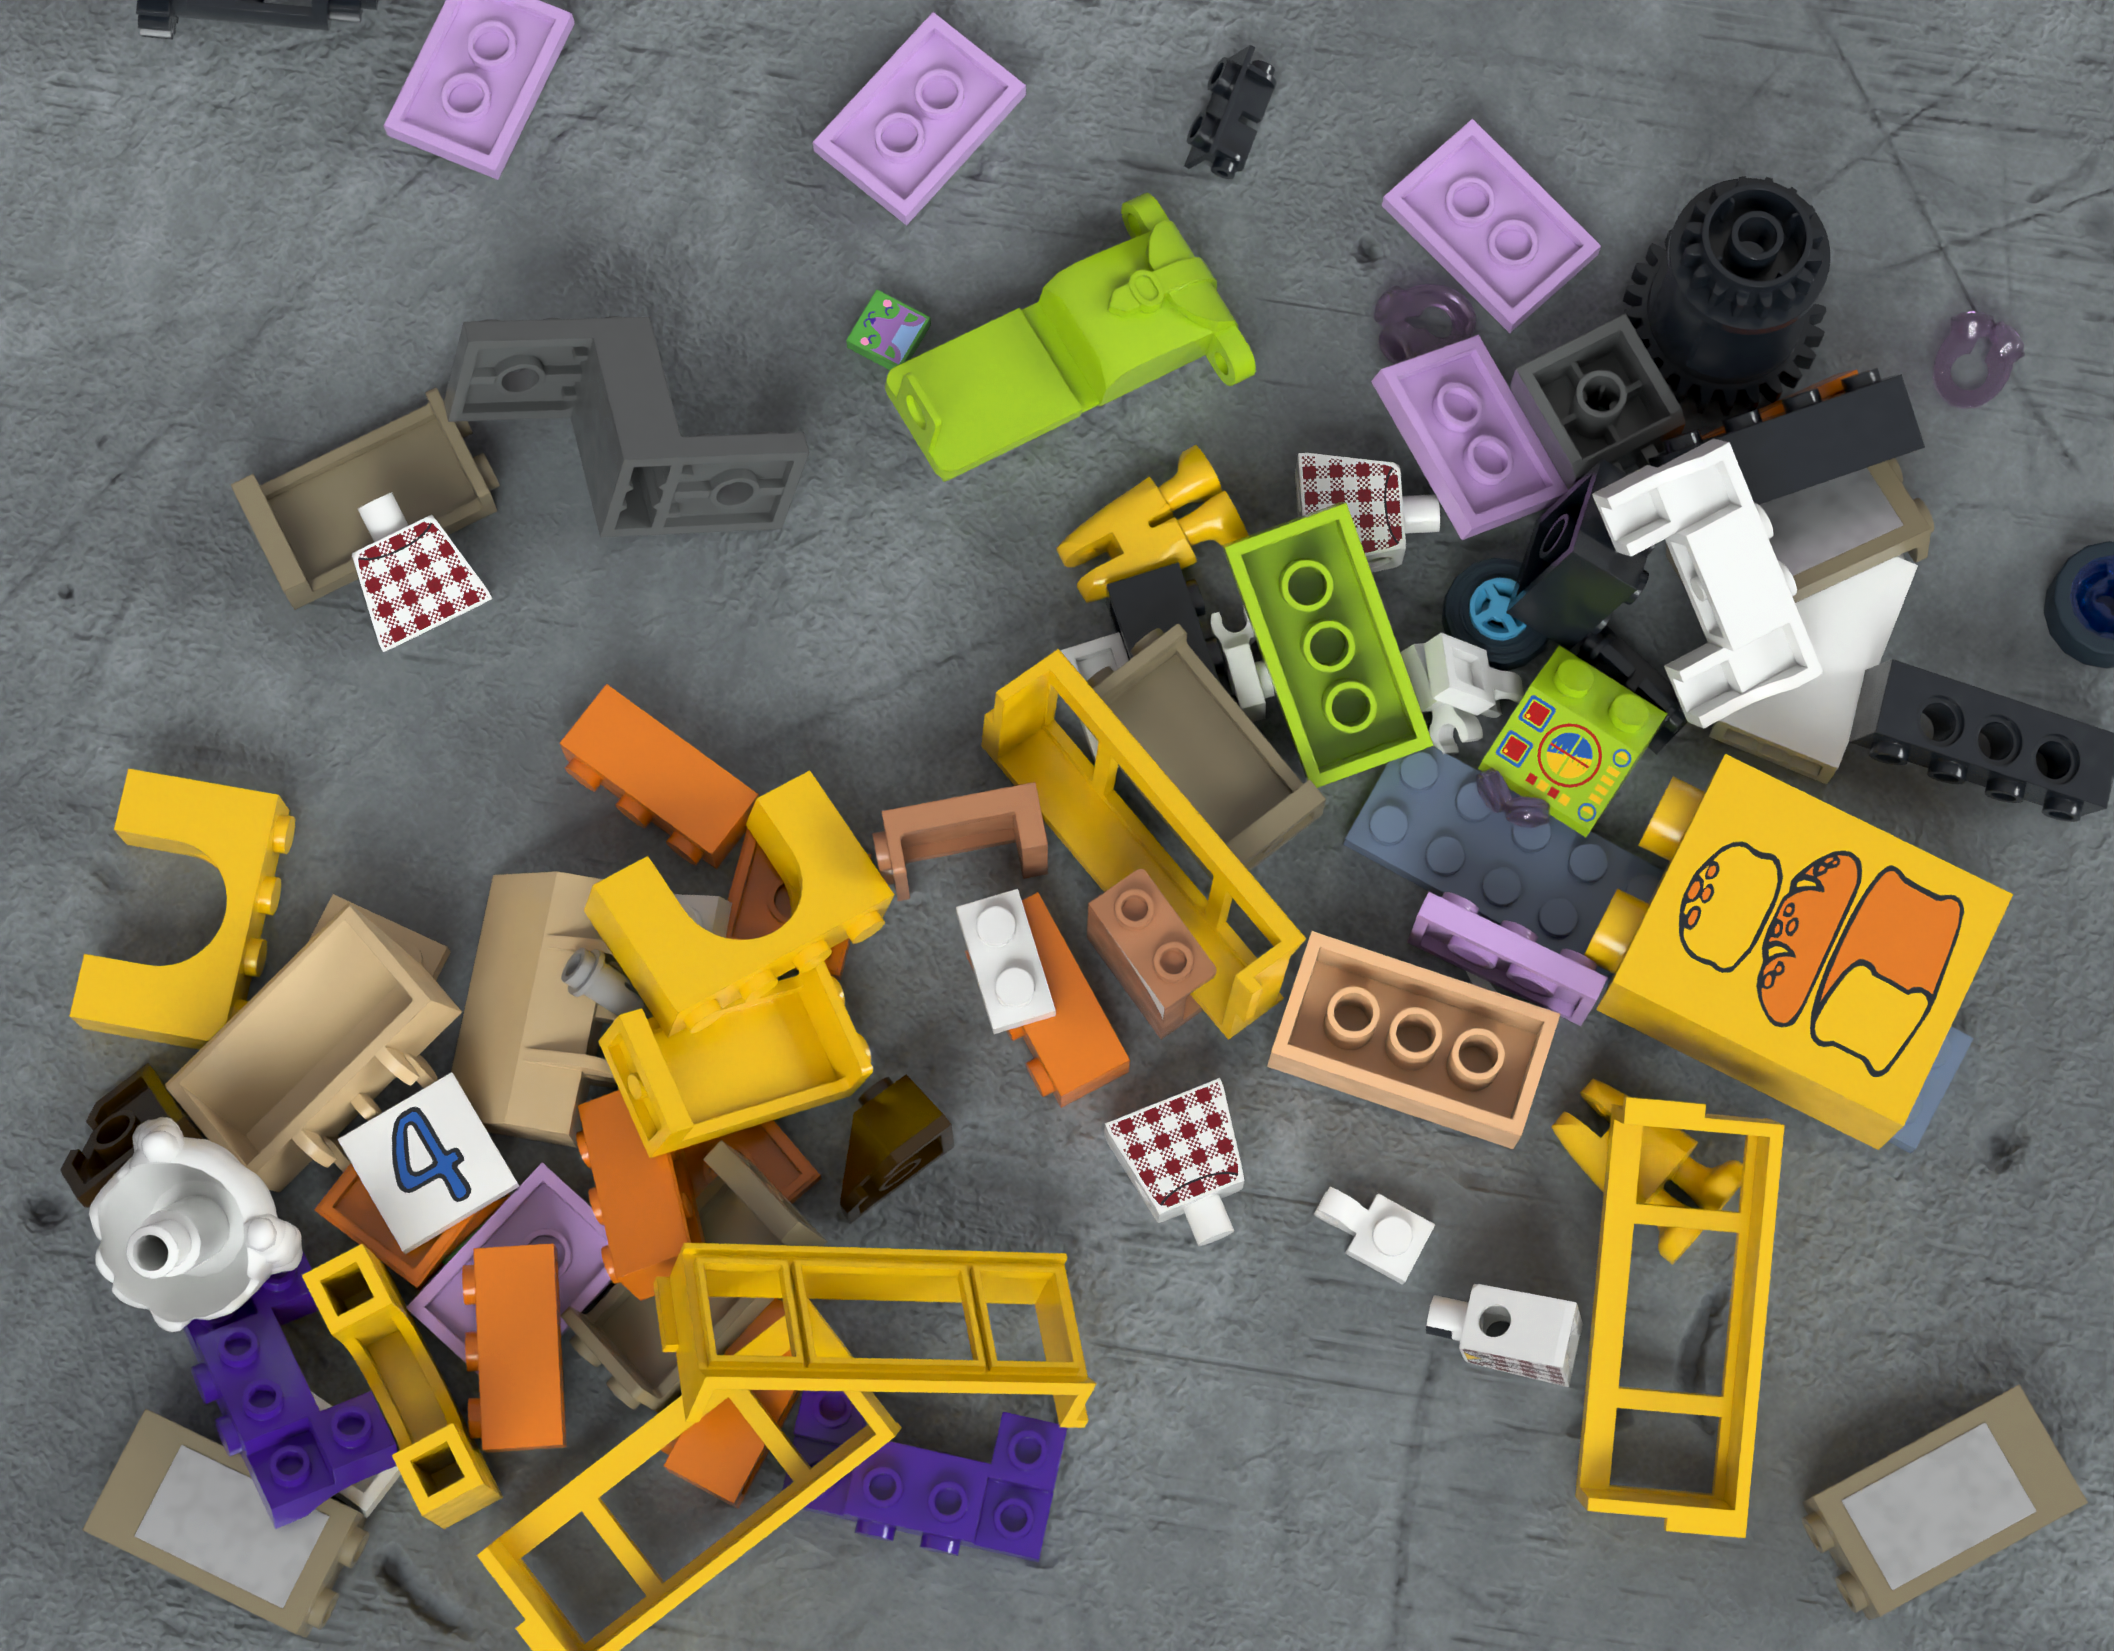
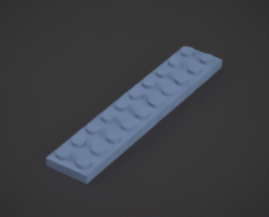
(1549, 878)

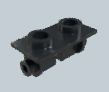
(1237, 91)
(1624, 665)

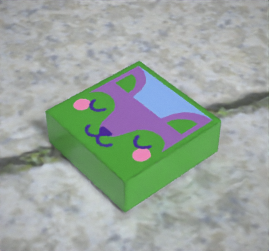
(888, 331)

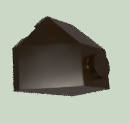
(113, 1124)
(890, 1143)

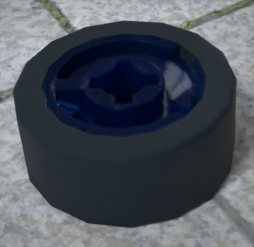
(2071, 612)

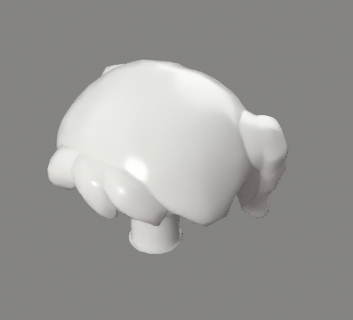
(188, 1229)

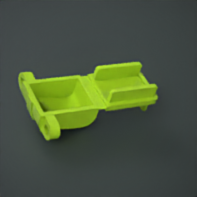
(1083, 344)

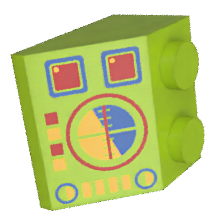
(1573, 740)

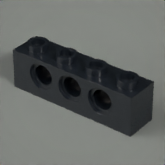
(2075, 752)

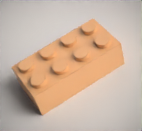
(1413, 1040)

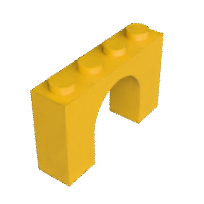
(242, 838)
(692, 973)
(378, 1330)

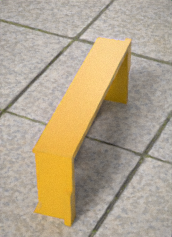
(1113, 842)
(879, 1276)
(1737, 1406)
(548, 1627)

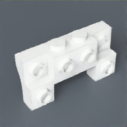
(1729, 574)

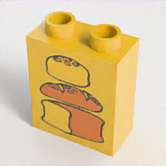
(1796, 948)

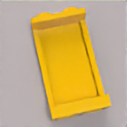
(743, 1069)

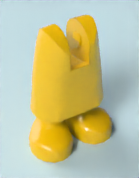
(1141, 527)
(1662, 1159)

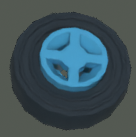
(1484, 595)

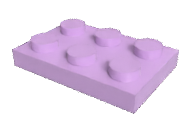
(479, 80)
(919, 118)
(1491, 225)
(1469, 436)
(1507, 956)
(536, 1213)

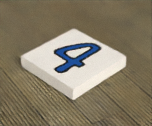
(428, 1163)

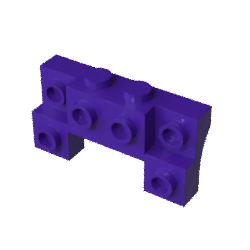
(268, 1409)
(934, 1493)

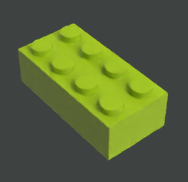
(1327, 645)

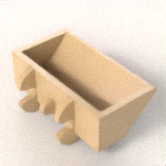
(523, 1037)
(315, 1050)

